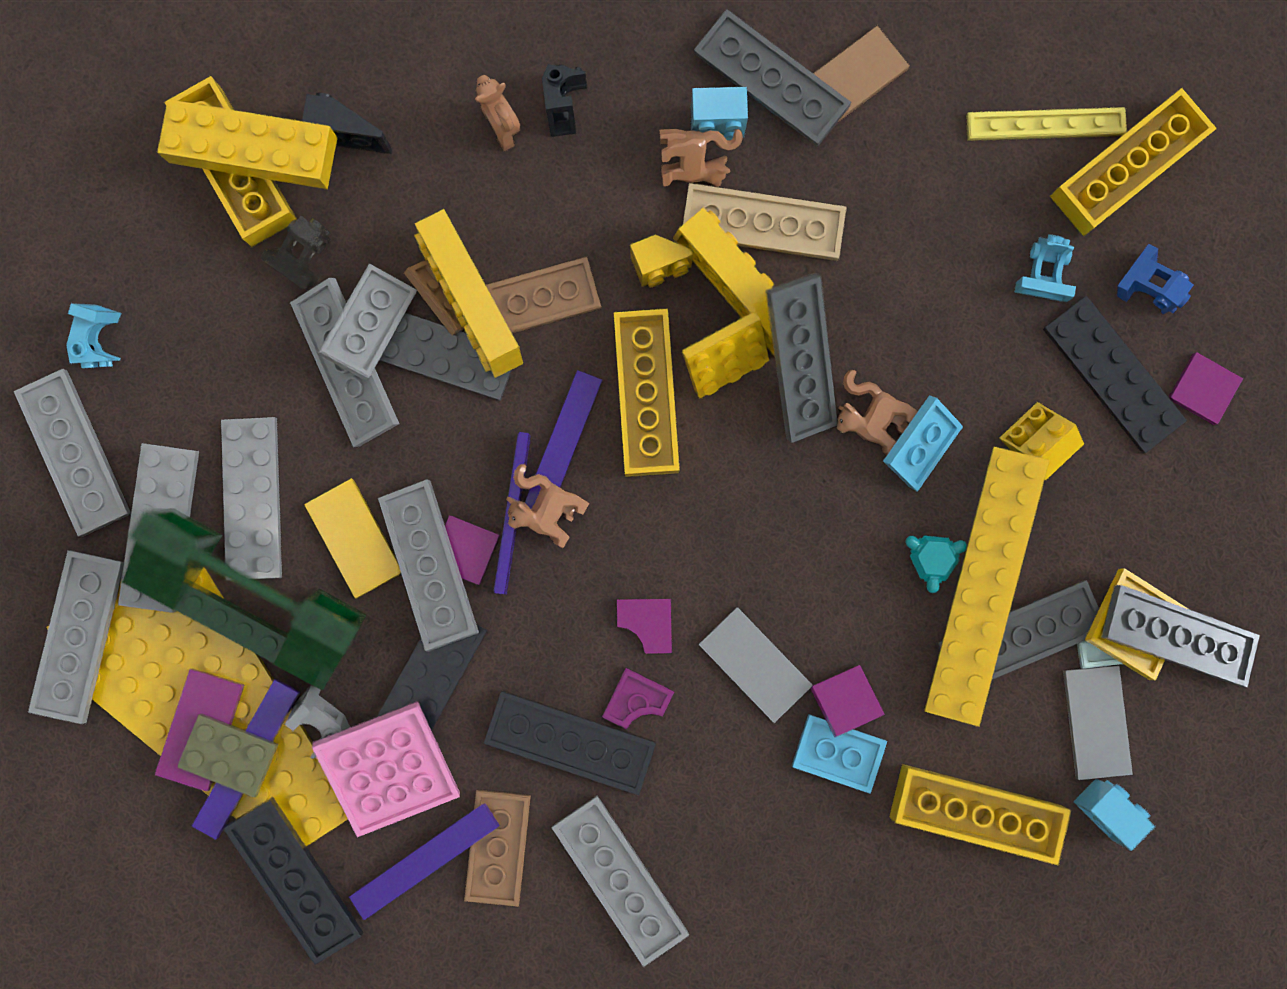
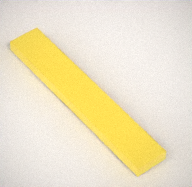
(1046, 124)

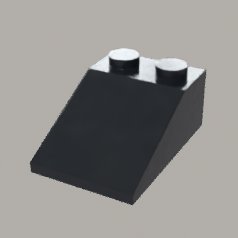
(349, 127)

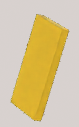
(353, 538)

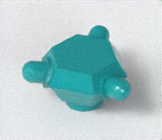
(934, 558)

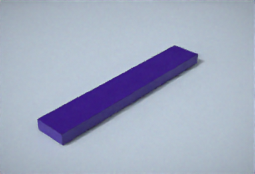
(567, 431)
(509, 533)
(265, 724)
(424, 861)

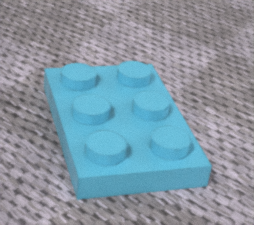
(923, 443)
(847, 759)

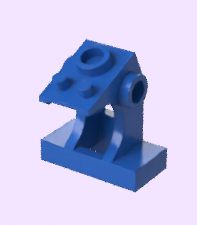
(1169, 297)

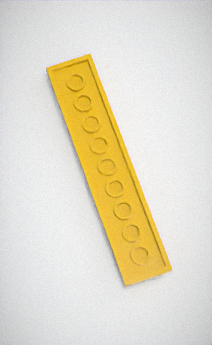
(986, 586)

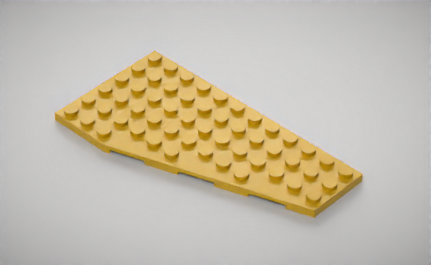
(143, 681)

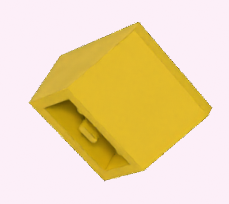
(659, 258)
(1044, 436)

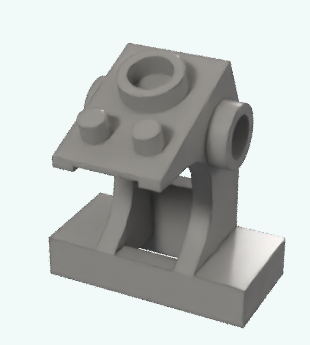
(318, 712)

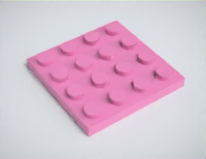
(386, 769)

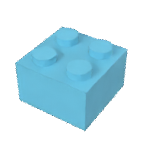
(719, 110)
(1114, 814)

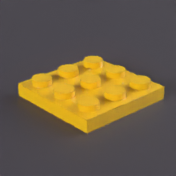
(726, 355)
(1140, 662)

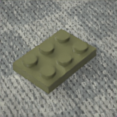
(227, 755)

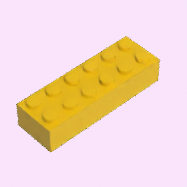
(247, 144)
(1132, 162)
(251, 202)
(727, 267)
(467, 294)
(646, 392)
(980, 814)

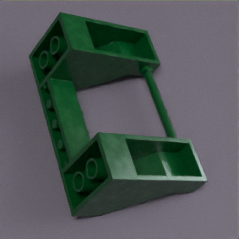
(168, 560)

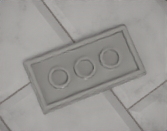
(367, 322)
(755, 664)
(1097, 722)

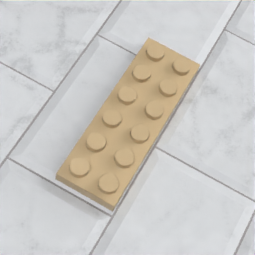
(772, 221)

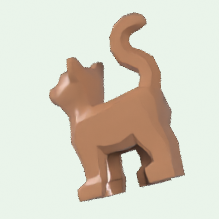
(497, 110)
(691, 149)
(880, 413)
(547, 509)

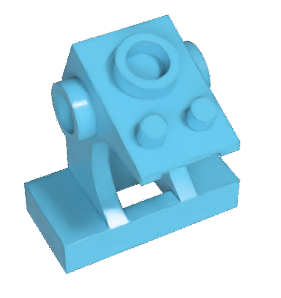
(1053, 250)
(85, 331)

